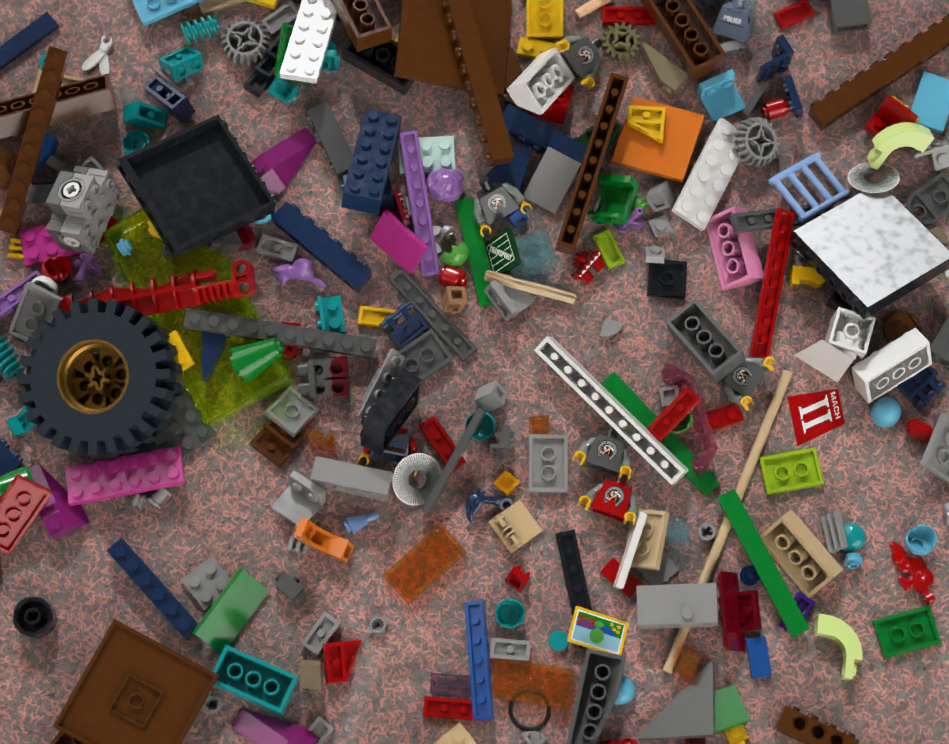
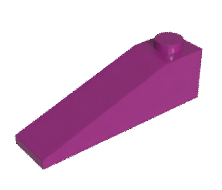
(283, 160)
(57, 513)
(270, 730)

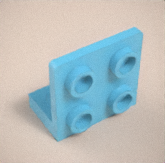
(720, 96)

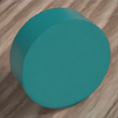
(558, 641)

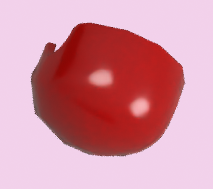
(57, 268)

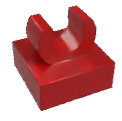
(517, 578)

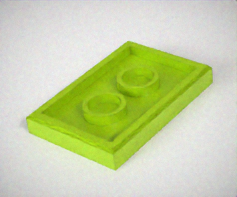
(791, 471)

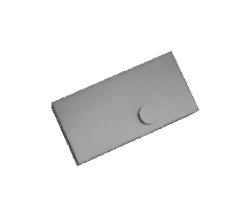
(352, 478)
(677, 606)

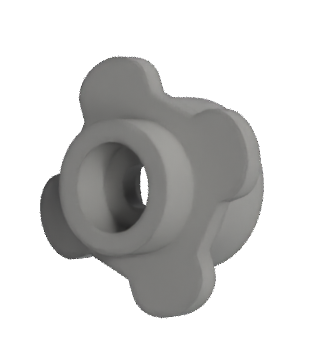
(377, 620)

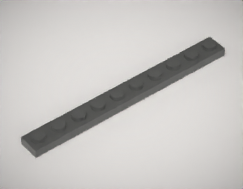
(288, 334)

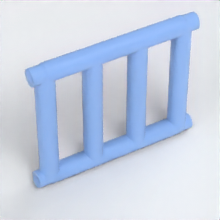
(803, 166)

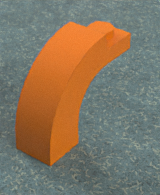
(323, 541)

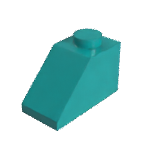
(144, 115)

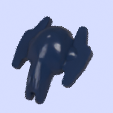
(477, 499)

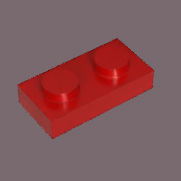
(725, 416)

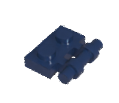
(791, 91)
(408, 329)
(914, 385)

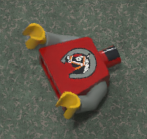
(612, 500)

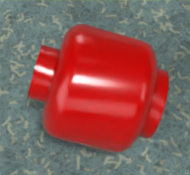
(452, 276)

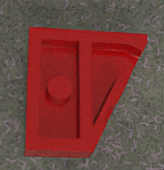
(339, 659)

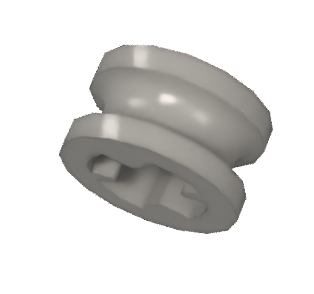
(139, 500)
(704, 526)

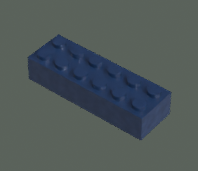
(371, 161)

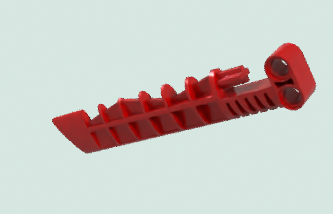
(179, 292)

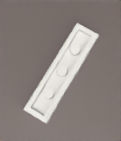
(630, 550)

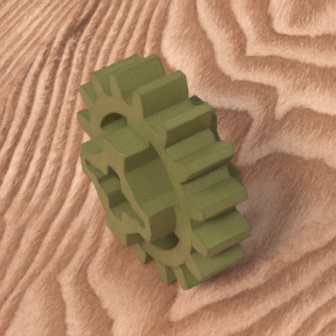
(621, 49)

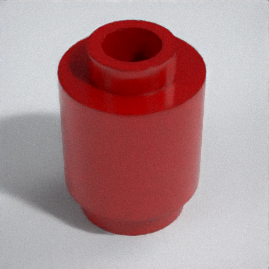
(775, 108)
(919, 430)

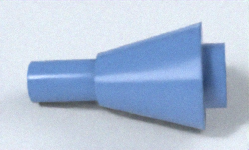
(355, 523)

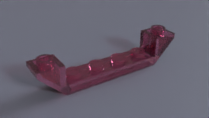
(674, 376)

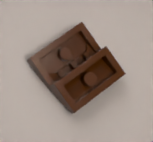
(276, 443)

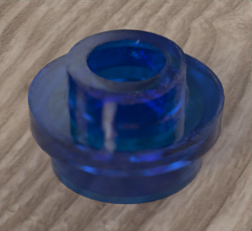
(745, 579)

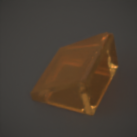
(539, 424)

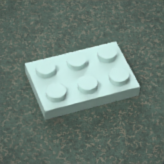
(435, 154)

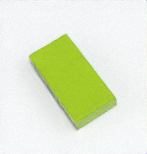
(608, 247)

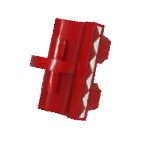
(582, 271)

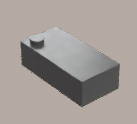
(705, 341)

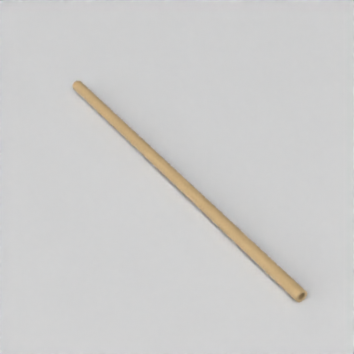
(725, 526)

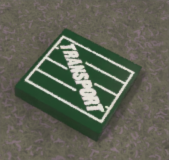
(503, 252)

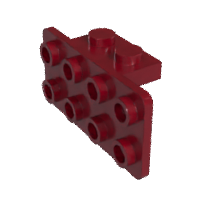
(738, 610)

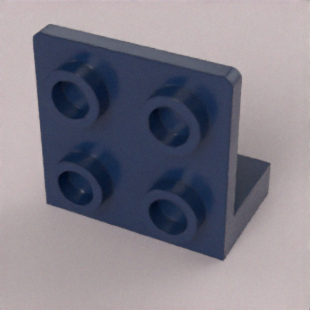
(782, 56)

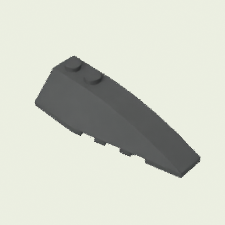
(595, 695)

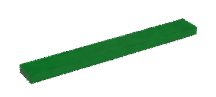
(618, 388)
(763, 563)

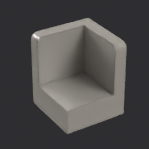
(660, 196)
(490, 396)

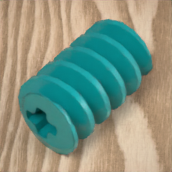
(201, 29)
(8, 362)

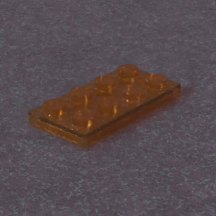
(424, 564)
(532, 683)

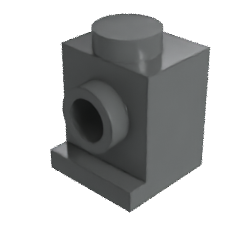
(289, 585)

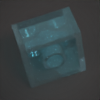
(536, 254)

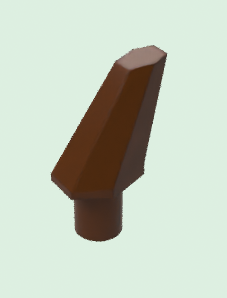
(187, 17)

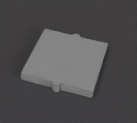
(657, 577)

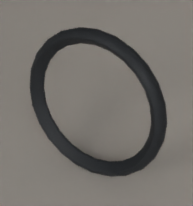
(524, 727)

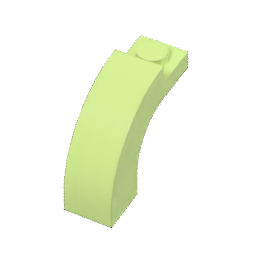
(898, 136)
(845, 637)

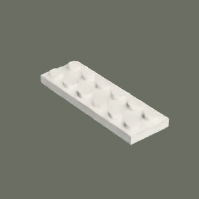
(309, 41)
(708, 177)

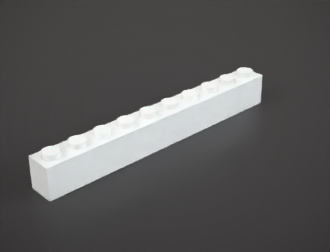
(611, 410)

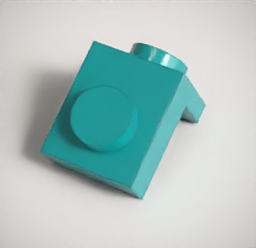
(283, 91)
(19, 424)

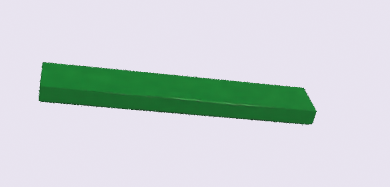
(477, 252)

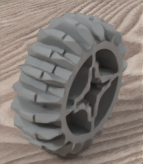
(249, 28)
(747, 143)

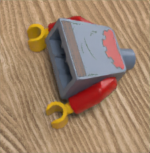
(397, 450)

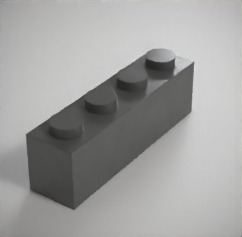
(331, 138)

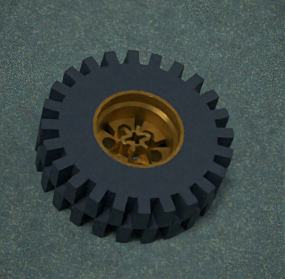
(69, 347)

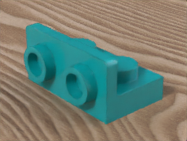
(182, 63)
(330, 314)

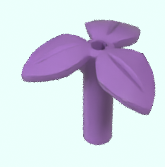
(634, 222)
(83, 266)

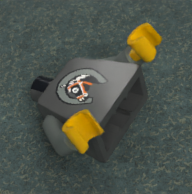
(581, 57)
(744, 379)
(605, 454)

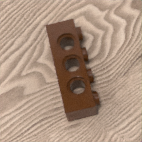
(786, 726)

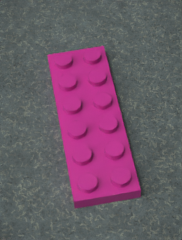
(125, 475)

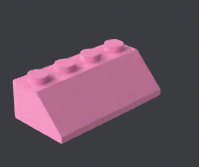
(734, 254)

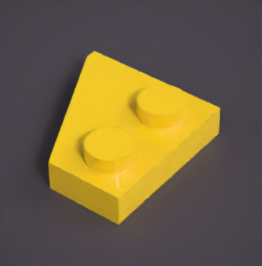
(647, 120)

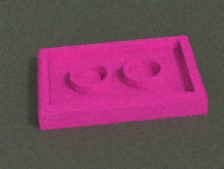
(398, 242)

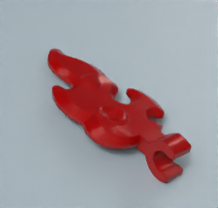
(920, 576)

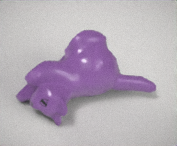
(300, 270)

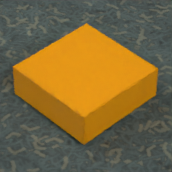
(506, 482)

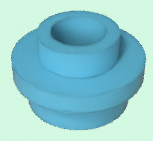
(124, 247)
(853, 560)

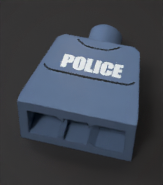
(734, 21)

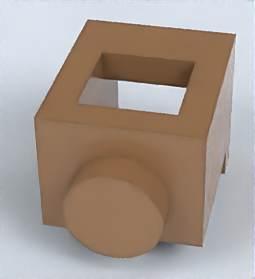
(454, 304)

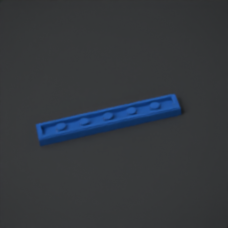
(479, 660)

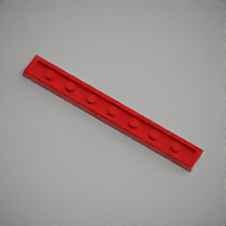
(772, 283)

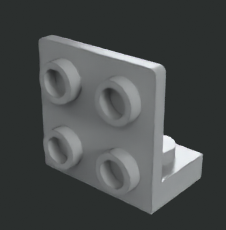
(508, 300)
(300, 499)

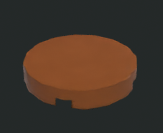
(895, 327)

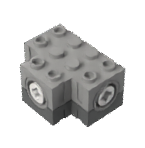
(81, 208)

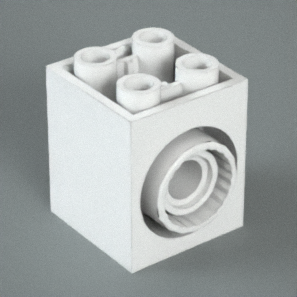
(850, 333)

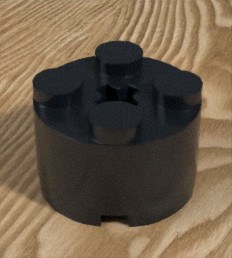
(24, 621)

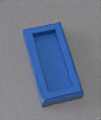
(758, 657)

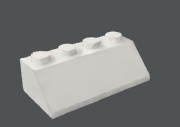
(541, 82)

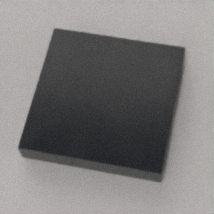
(667, 279)

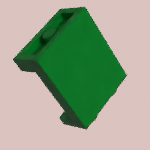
(614, 199)

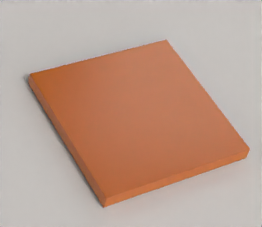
(656, 158)

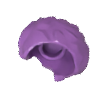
(445, 184)

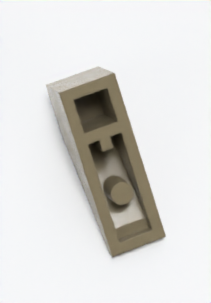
(667, 75)
(311, 676)

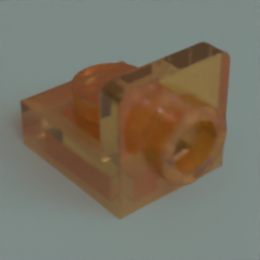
(317, 438)

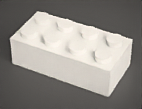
(892, 365)

